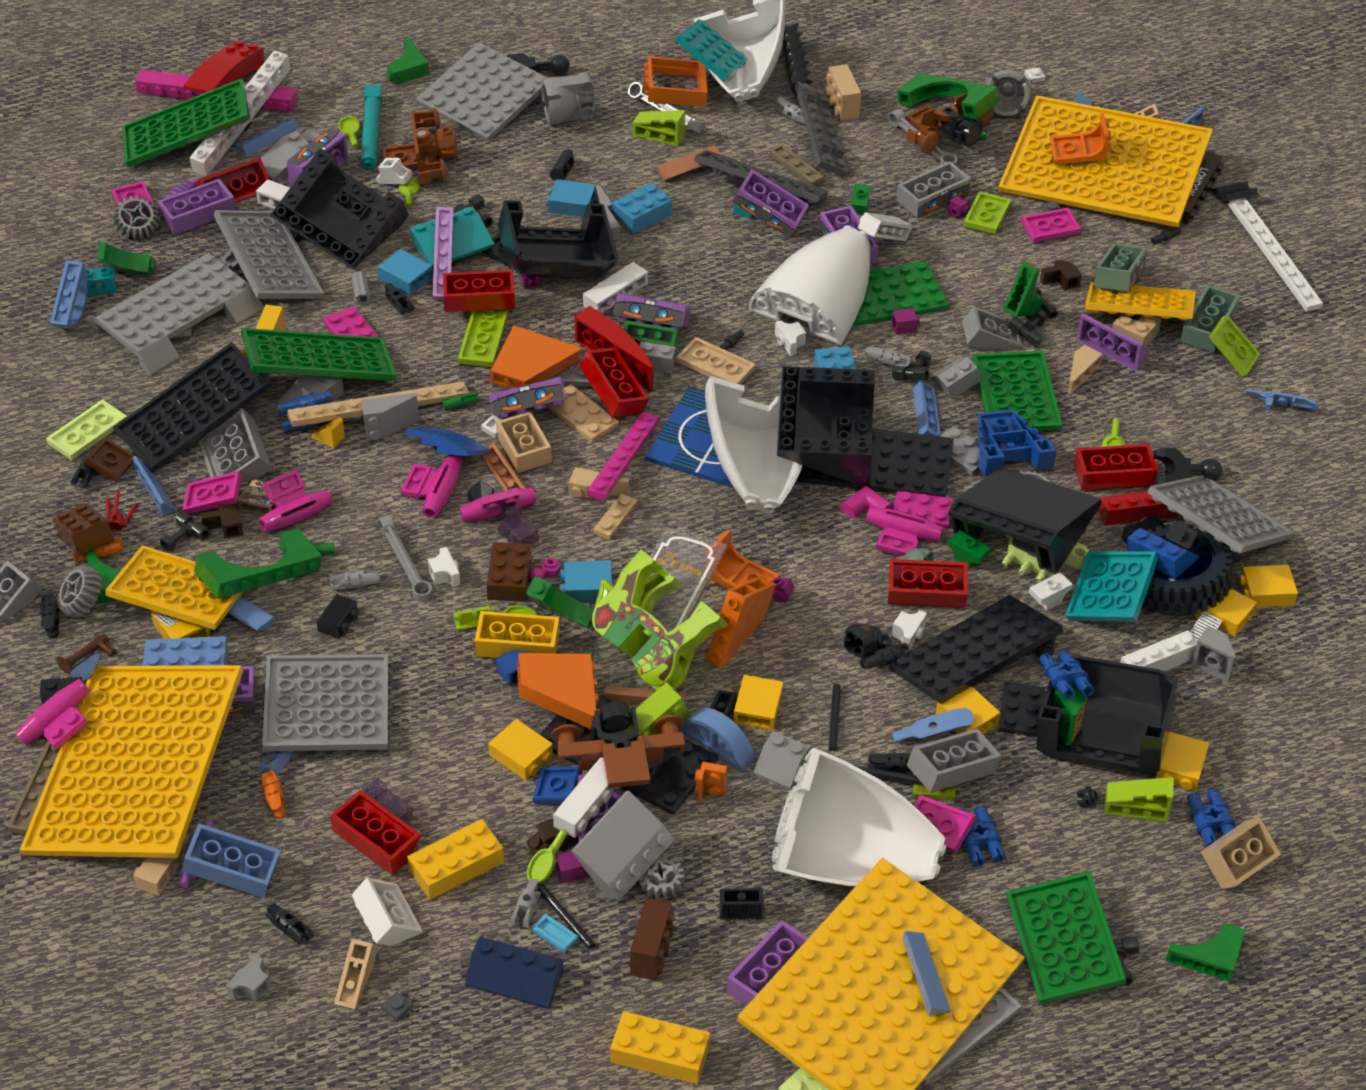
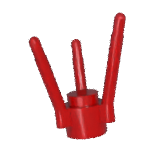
(116, 520)

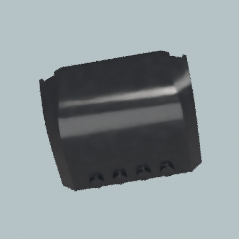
(558, 250)
(1122, 721)

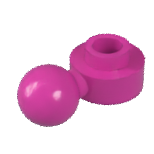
(549, 568)

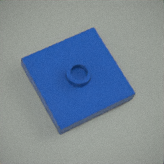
(555, 784)

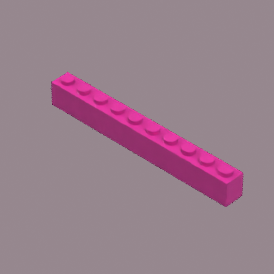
(172, 86)

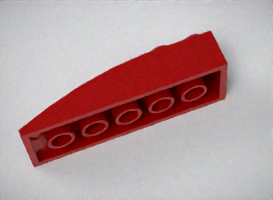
(226, 66)
(599, 332)

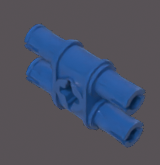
(308, 400)
(1066, 675)
(1210, 817)
(983, 835)

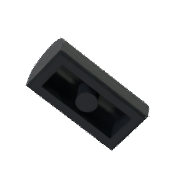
(562, 165)
(725, 702)

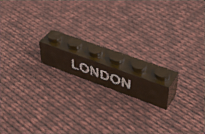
(1206, 176)

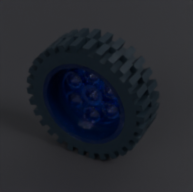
(1198, 585)

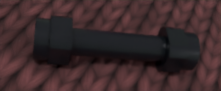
(1049, 310)

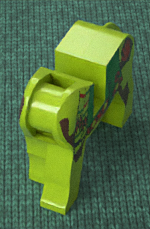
(626, 620)

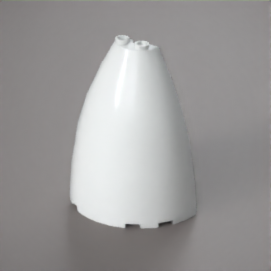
(758, 38)
(820, 284)
(746, 445)
(846, 821)

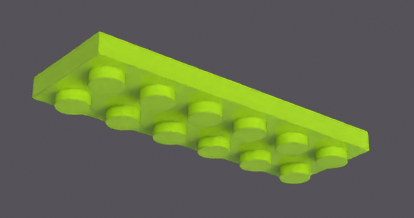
(483, 337)

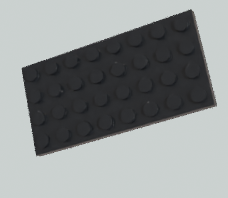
(191, 407)
(899, 464)
(975, 648)
(669, 781)

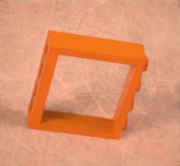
(675, 95)

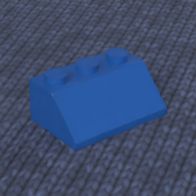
(1172, 557)

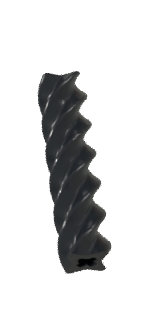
(794, 56)

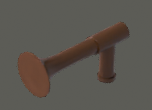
(100, 642)

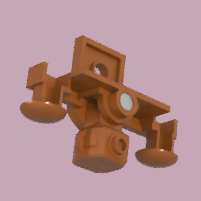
(426, 147)

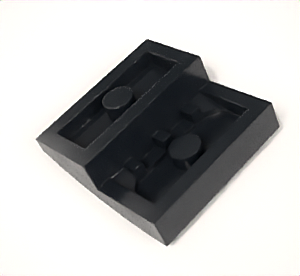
(1234, 191)

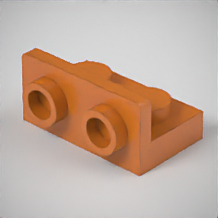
(711, 780)

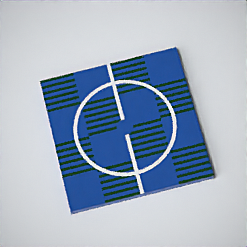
(687, 441)

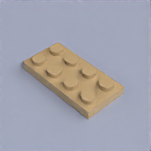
(715, 361)
(584, 415)

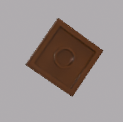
(110, 459)

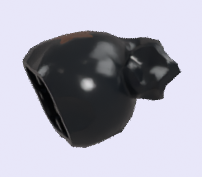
(864, 639)

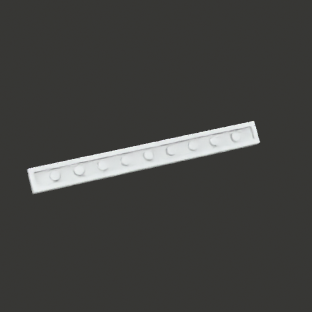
(1275, 254)

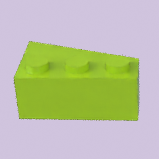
(660, 126)
(659, 704)
(1140, 798)

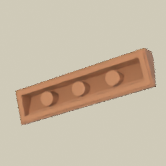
(682, 164)
(502, 468)
(631, 696)

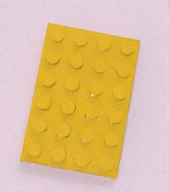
(1143, 301)
(169, 587)

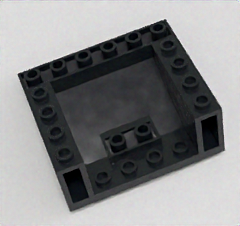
(338, 211)
(828, 420)
(1027, 511)

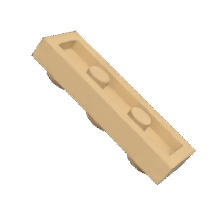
(615, 516)

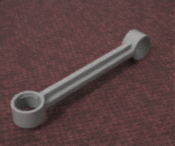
(898, 118)
(689, 121)
(388, 529)

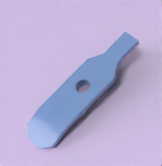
(1283, 399)
(945, 722)

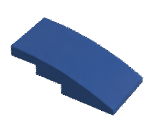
(447, 441)

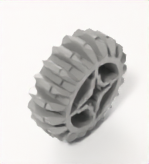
(130, 210)
(79, 591)

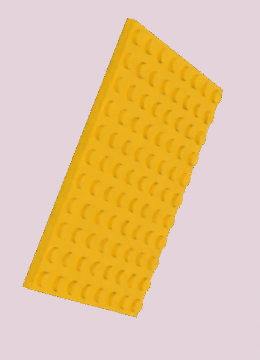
(1142, 178)
(137, 765)
(850, 996)

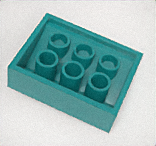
(468, 236)

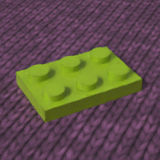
(987, 212)
(1234, 345)

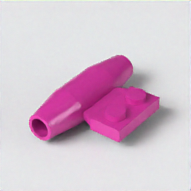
(433, 484)
(292, 504)
(489, 506)
(901, 530)
(57, 717)

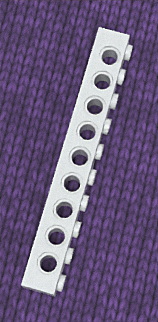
(257, 91)

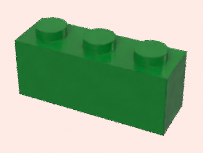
(652, 333)

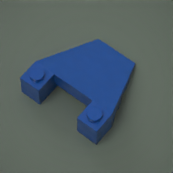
(1008, 438)

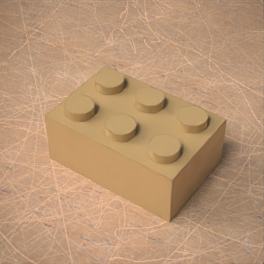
(843, 92)
(524, 442)
(1240, 853)

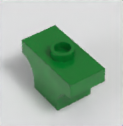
(860, 198)
(968, 549)

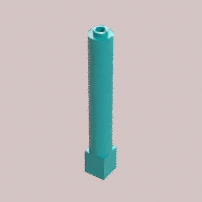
(371, 124)

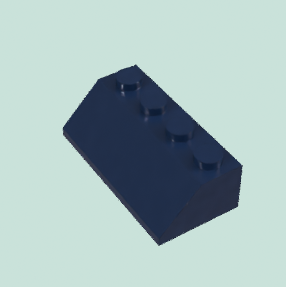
(514, 972)

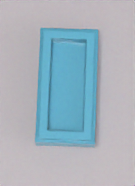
(555, 933)

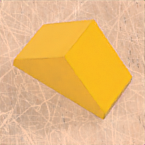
(330, 433)

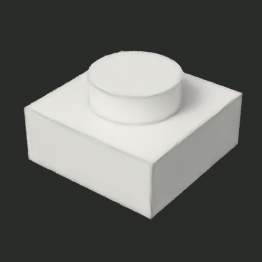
(1035, 74)
(489, 426)

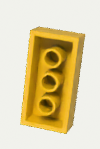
(504, 632)
(455, 859)
(660, 1047)

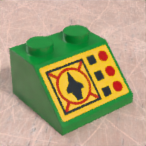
(1071, 714)

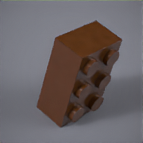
(82, 528)
(509, 572)
(651, 939)

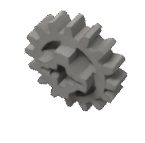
(671, 879)

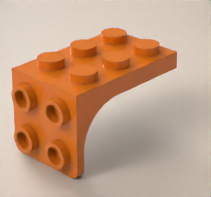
(1082, 146)
(737, 569)

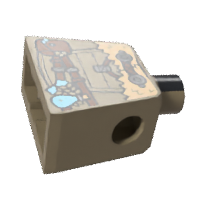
(254, 499)

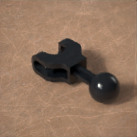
(558, 64)
(1180, 467)

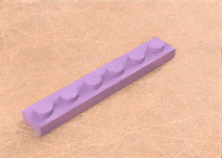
(442, 249)

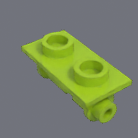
(468, 618)

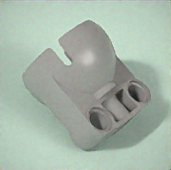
(568, 98)
(1011, 99)

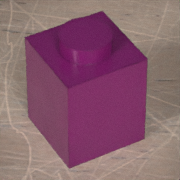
(905, 321)
(569, 867)

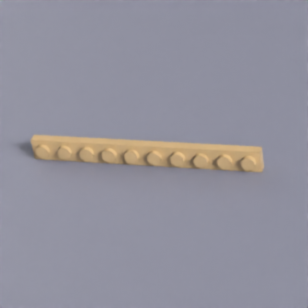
(353, 407)

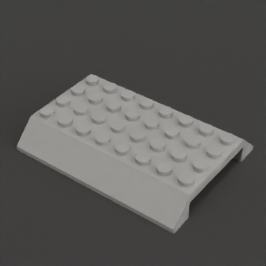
(174, 305)

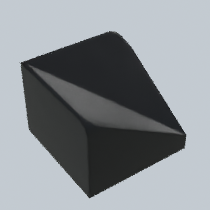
(479, 490)

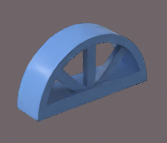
(71, 296)
(720, 736)

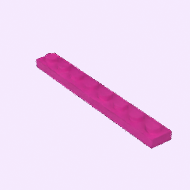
(623, 456)

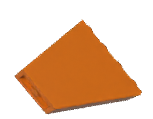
(531, 358)
(743, 611)
(559, 684)

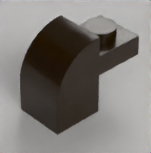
(1062, 272)
(226, 518)
(545, 837)

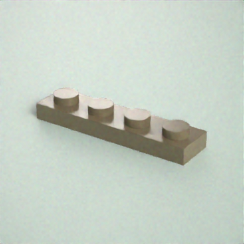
(796, 165)

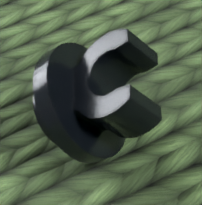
(1089, 797)

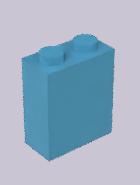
(570, 197)
(405, 271)
(584, 579)

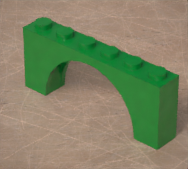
(926, 86)
(229, 579)

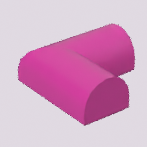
(862, 501)

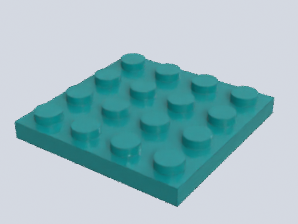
(711, 49)
(1112, 586)

